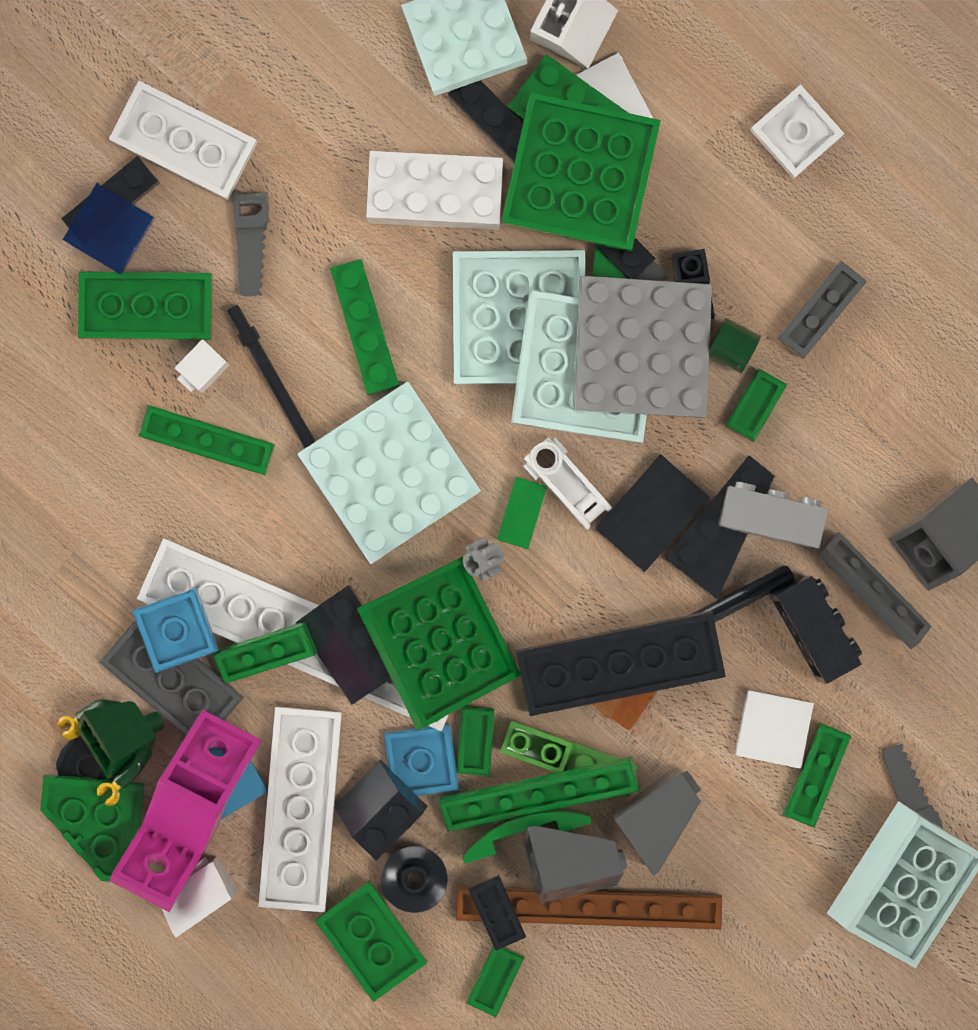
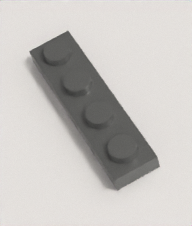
(874, 590)

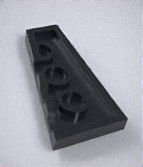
(710, 551)

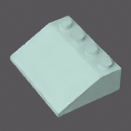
(905, 885)

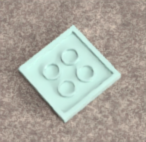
(463, 40)

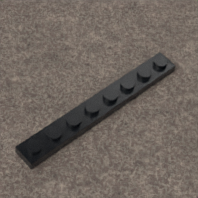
(505, 131)

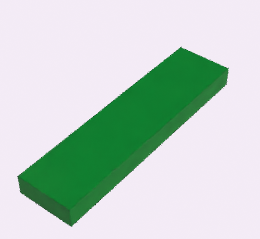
(206, 440)

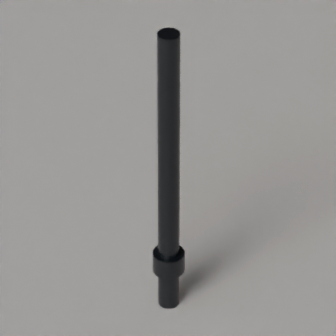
(249, 337)

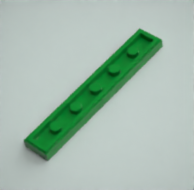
(539, 794)

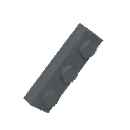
(822, 309)

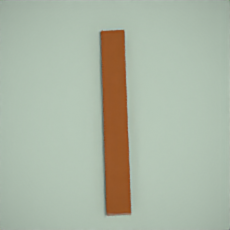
(608, 909)

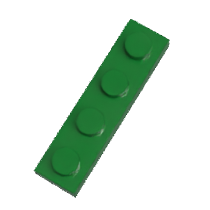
(364, 327)

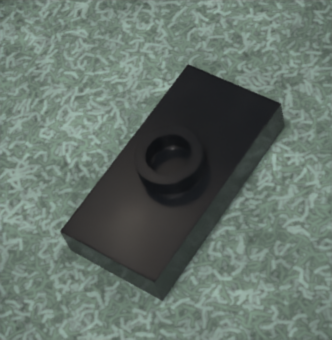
(497, 912)

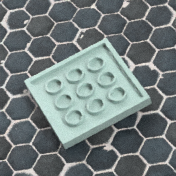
(492, 306)
(548, 375)
(389, 472)

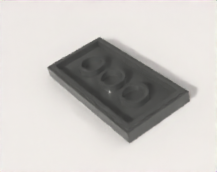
(174, 692)

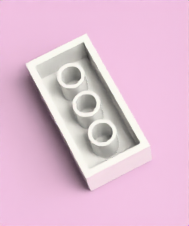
(434, 190)

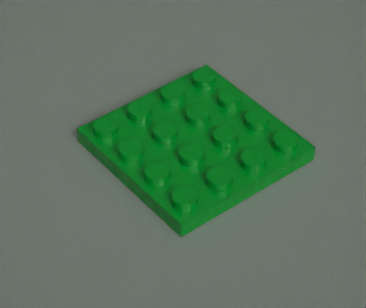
(580, 172)
(439, 643)

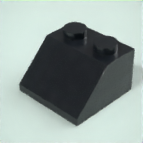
(379, 810)

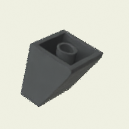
(943, 537)
(659, 816)
(571, 863)

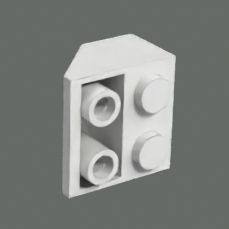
(573, 28)

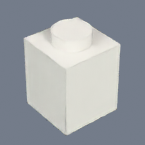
(201, 367)

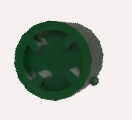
(733, 345)

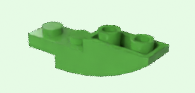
(550, 750)

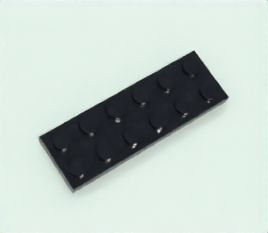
(620, 663)

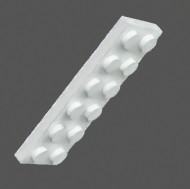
(300, 809)

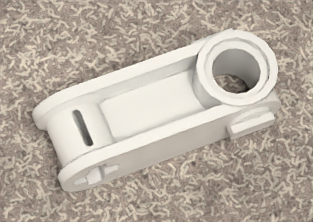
(567, 482)

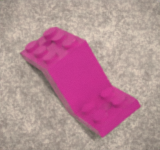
(185, 810)

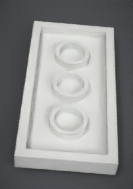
(183, 140)

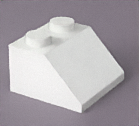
(203, 894)

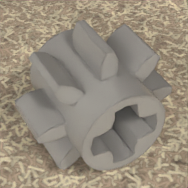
(483, 559)

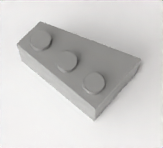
(773, 515)

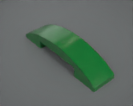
(484, 844)

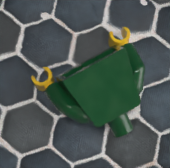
(117, 739)

